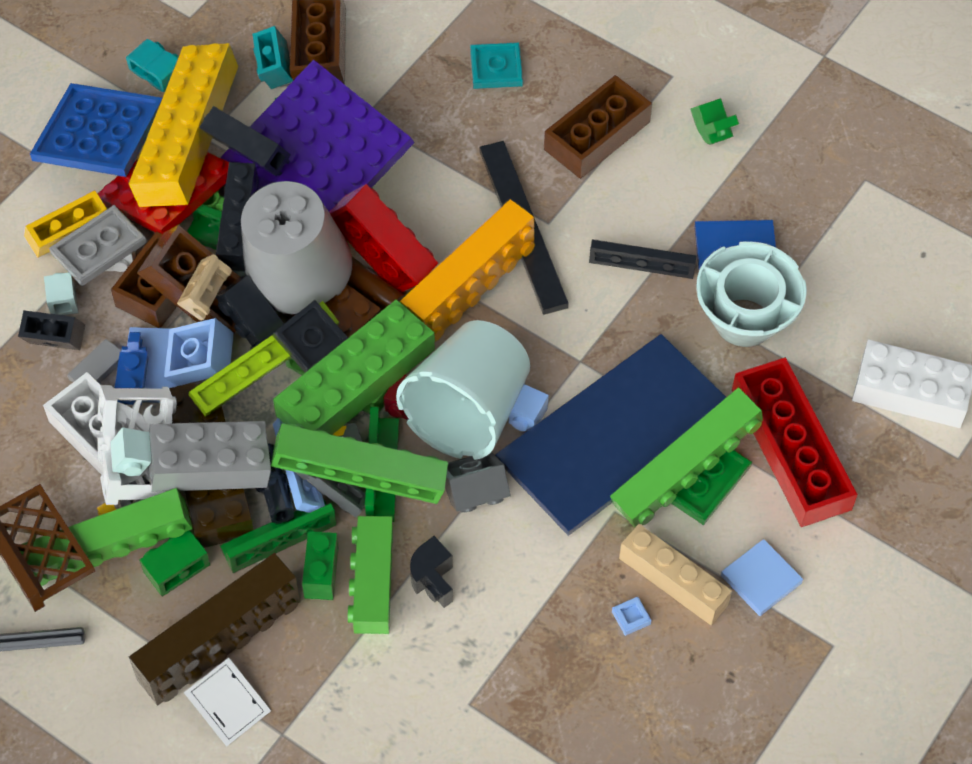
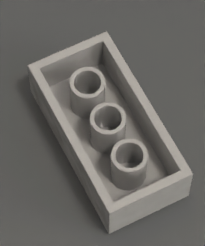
(209, 456)

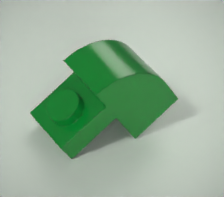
(713, 122)

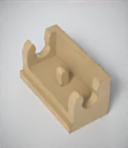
(204, 286)

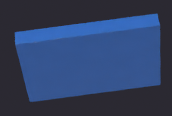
(717, 234)

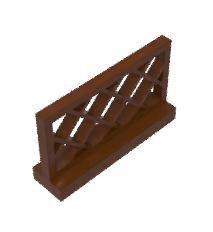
(18, 563)

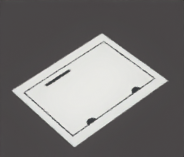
(227, 702)

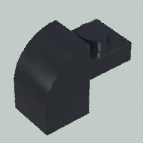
(426, 570)

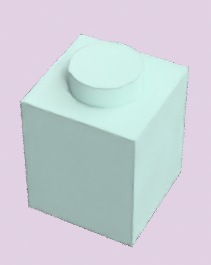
(61, 294)
(130, 452)

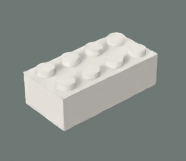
(914, 383)
(76, 417)

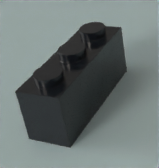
(249, 310)

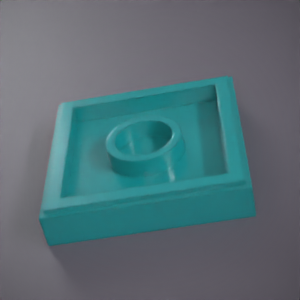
(496, 65)

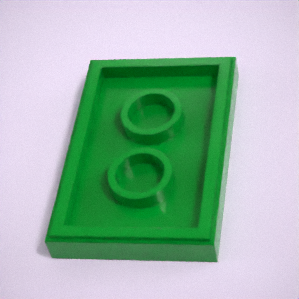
(712, 487)

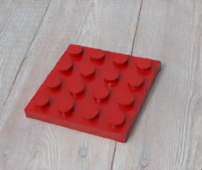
(163, 218)

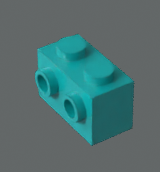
(272, 57)

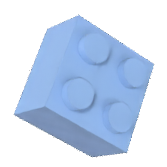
(197, 351)

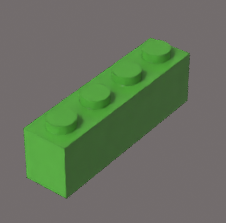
(372, 575)

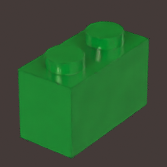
(174, 562)
(320, 565)

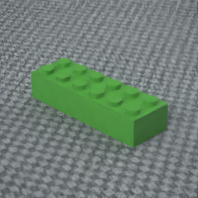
(356, 371)

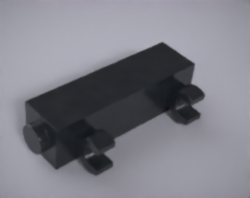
(245, 141)

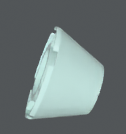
(753, 274)

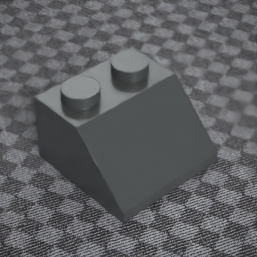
(476, 482)

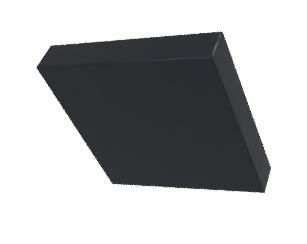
(309, 336)

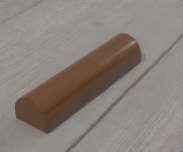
(372, 286)

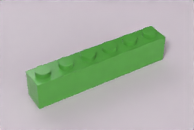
(687, 458)
(359, 463)
(120, 531)

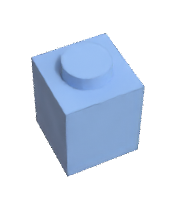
(528, 408)

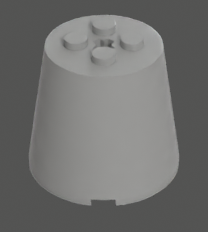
(293, 247)

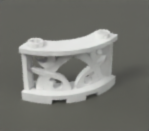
(113, 412)

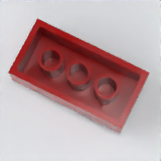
(382, 239)

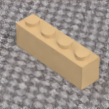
(675, 574)

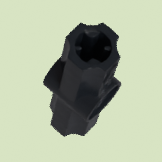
(277, 494)

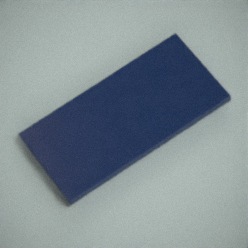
(609, 433)

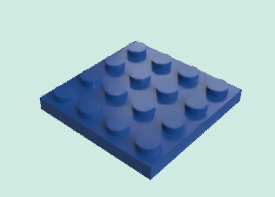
(96, 130)

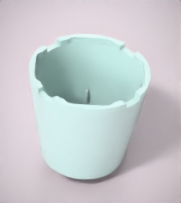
(465, 390)

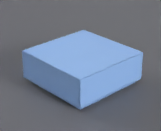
(631, 616)

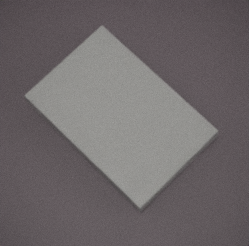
(98, 245)

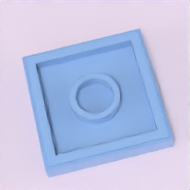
(761, 577)

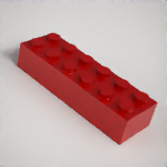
(796, 444)

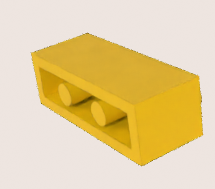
(62, 222)

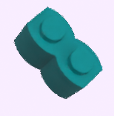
(152, 63)

